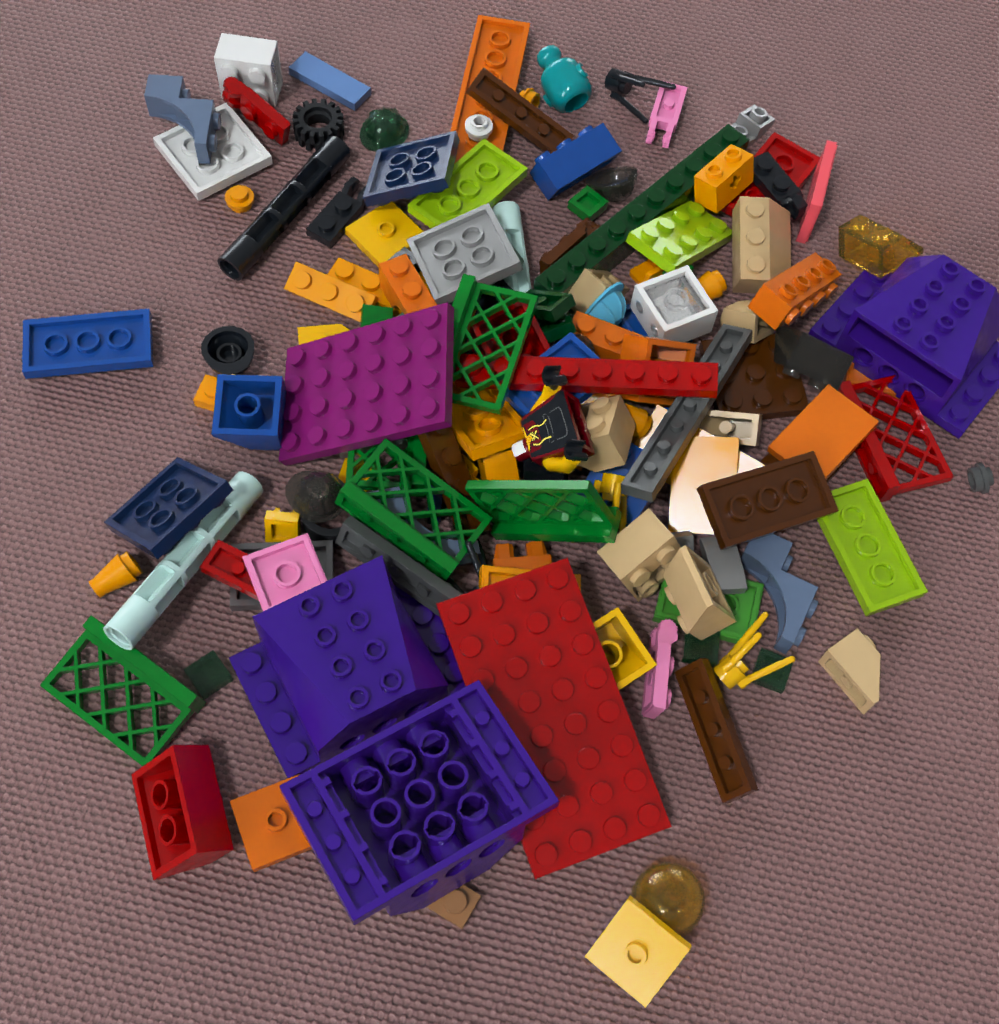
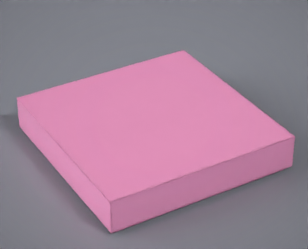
(284, 570)

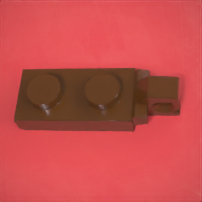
(567, 243)

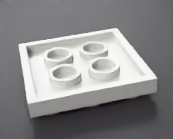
(236, 157)

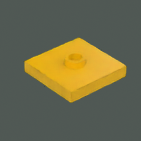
(382, 232)
(638, 951)

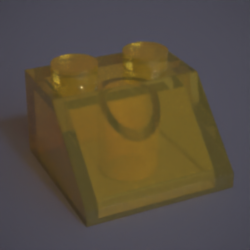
(874, 246)

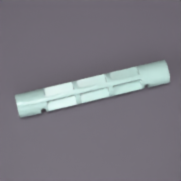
(510, 219)
(180, 564)

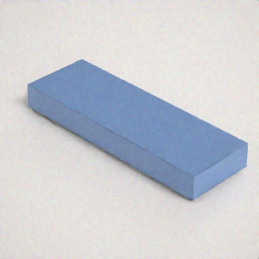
(330, 81)

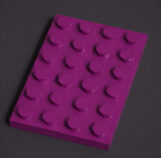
(369, 385)

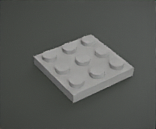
(464, 245)

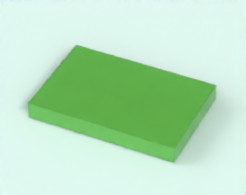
(743, 606)

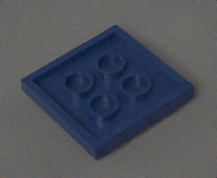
(412, 169)
(168, 507)

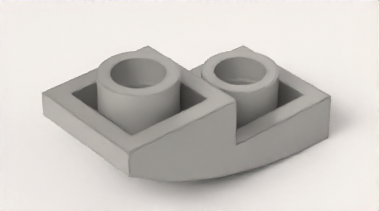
(753, 123)
(725, 565)

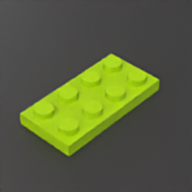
(477, 179)
(680, 236)
(870, 550)

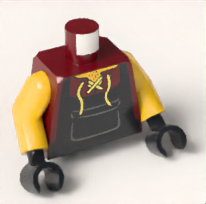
(554, 428)

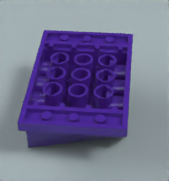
(928, 328)
(343, 665)
(420, 805)

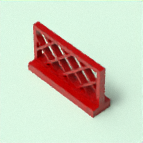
(871, 454)

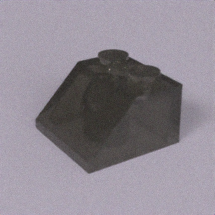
(811, 358)

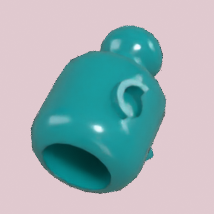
(563, 80)

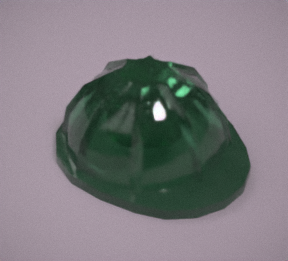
(383, 129)

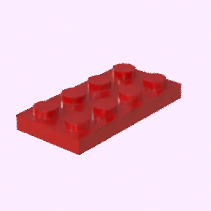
(792, 158)

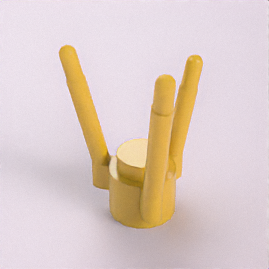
(611, 491)
(732, 668)

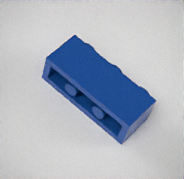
(574, 160)

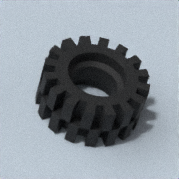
(317, 113)

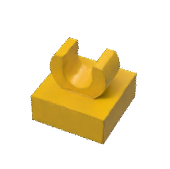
(281, 525)

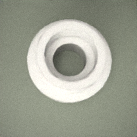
(478, 127)

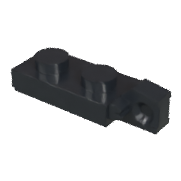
(777, 185)

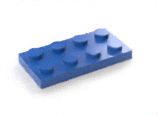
(87, 343)

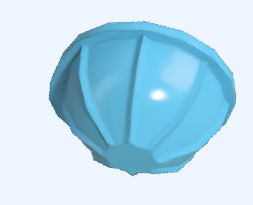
(609, 305)

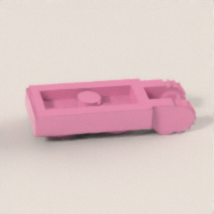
(666, 113)
(656, 692)

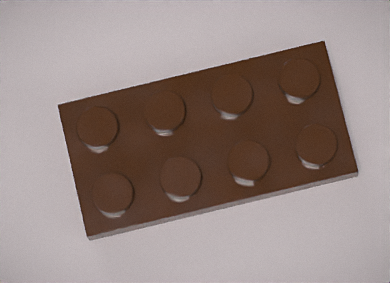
(767, 500)

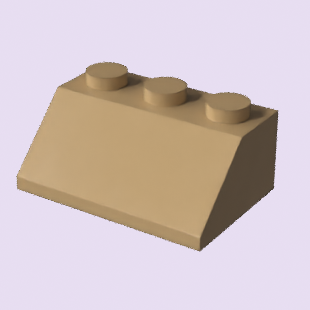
(759, 242)

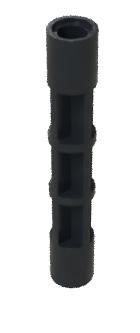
(283, 208)

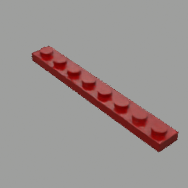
(605, 375)

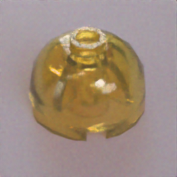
(671, 895)

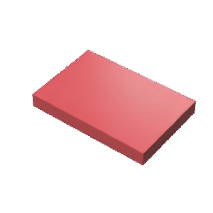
(817, 191)

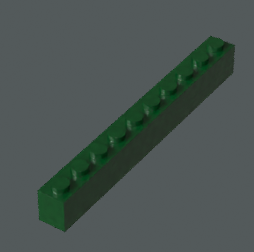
(607, 245)

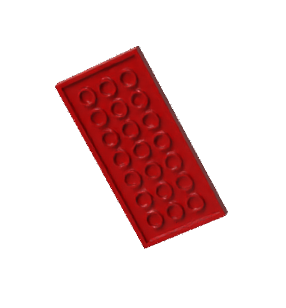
(555, 689)

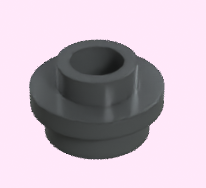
(980, 478)

